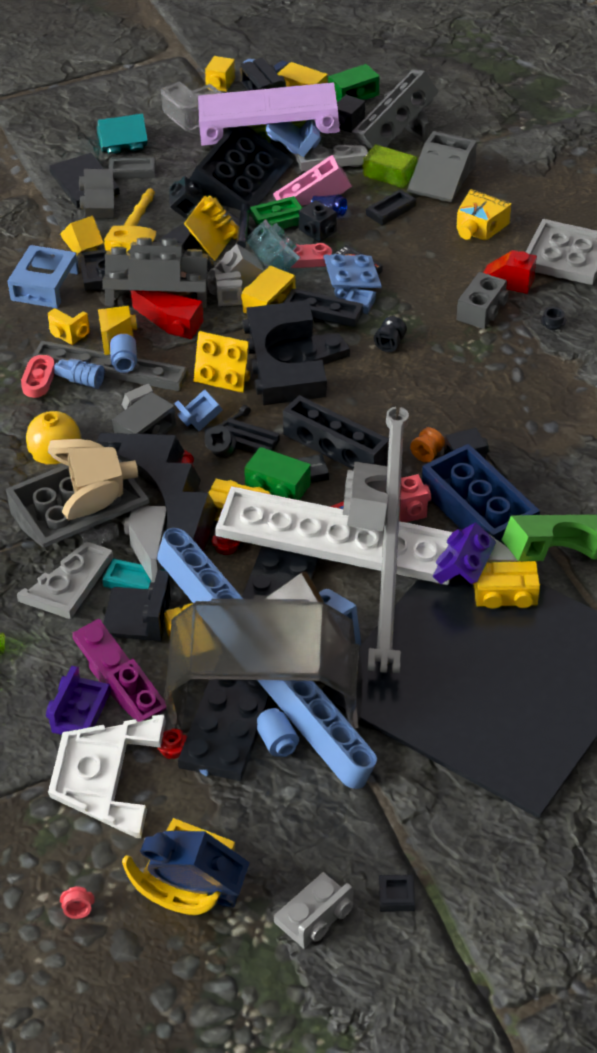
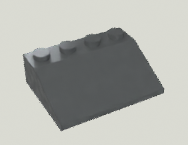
(40, 502)

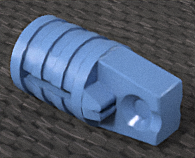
(80, 372)

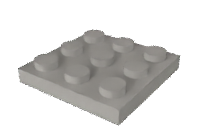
(565, 251)

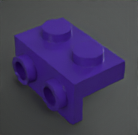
(465, 554)
(77, 703)

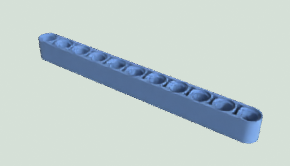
(300, 700)

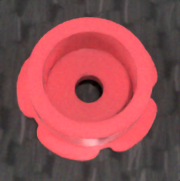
(76, 902)

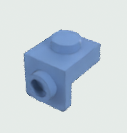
(199, 410)

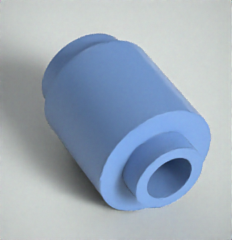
(123, 353)
(277, 732)

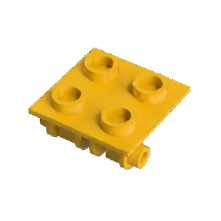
(211, 227)
(221, 361)

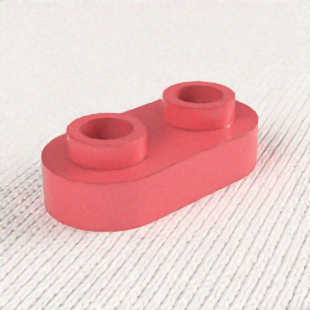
(311, 255)
(38, 376)

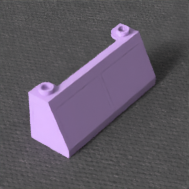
(267, 107)

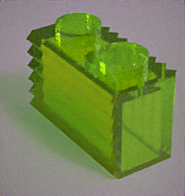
(389, 166)

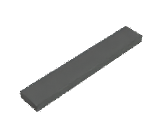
(144, 372)

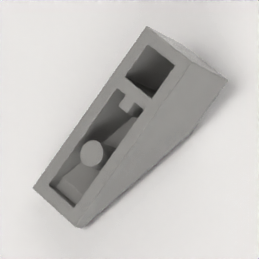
(146, 531)

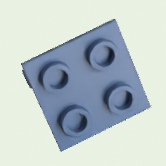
(351, 271)

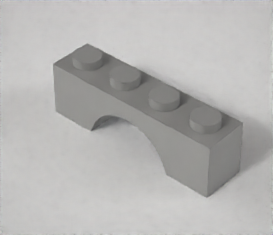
(365, 496)

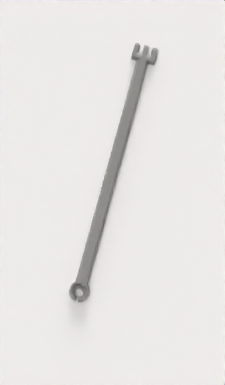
(384, 651)

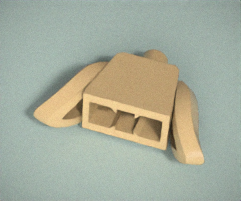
(94, 474)

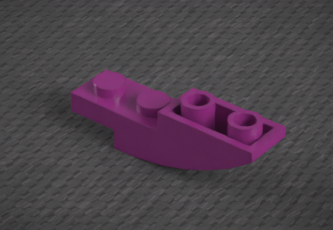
(111, 666)

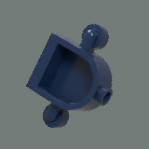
(196, 864)

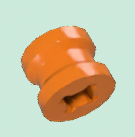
(427, 444)

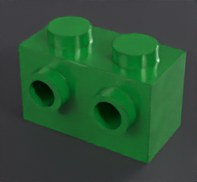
(356, 82)
(278, 474)

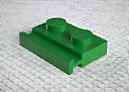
(283, 212)

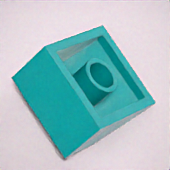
(122, 133)

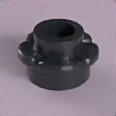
(553, 318)

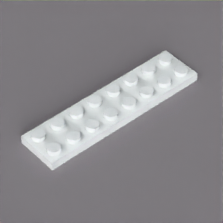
(324, 533)

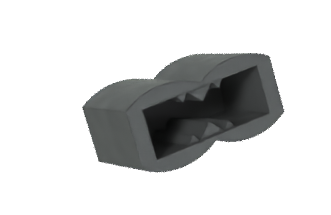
(98, 193)

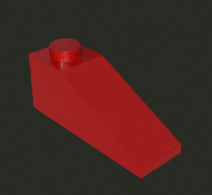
(170, 312)

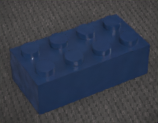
(474, 491)

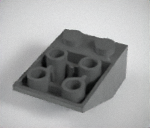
(443, 166)

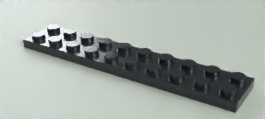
(229, 709)

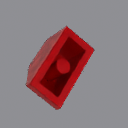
(516, 268)

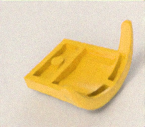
(169, 896)

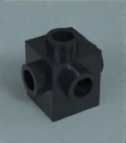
(185, 196)
(317, 220)

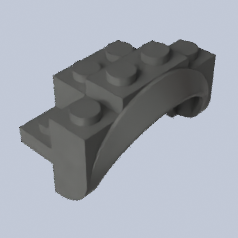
(155, 268)

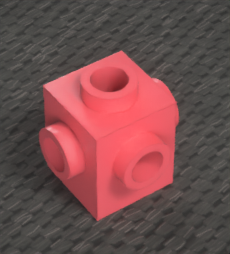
(413, 499)

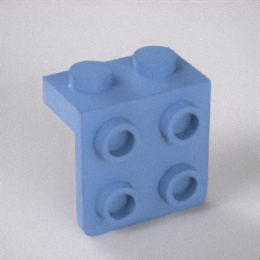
(294, 138)

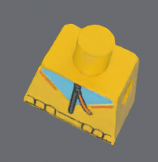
(482, 216)

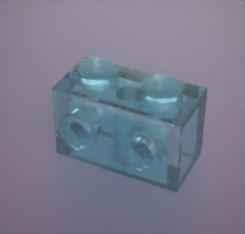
(272, 247)

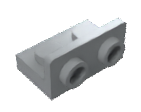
(314, 910)

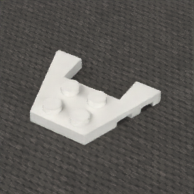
(91, 766)

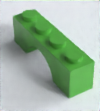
(532, 535)

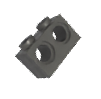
(482, 300)

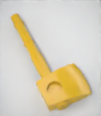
(124, 235)

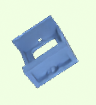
(40, 287)

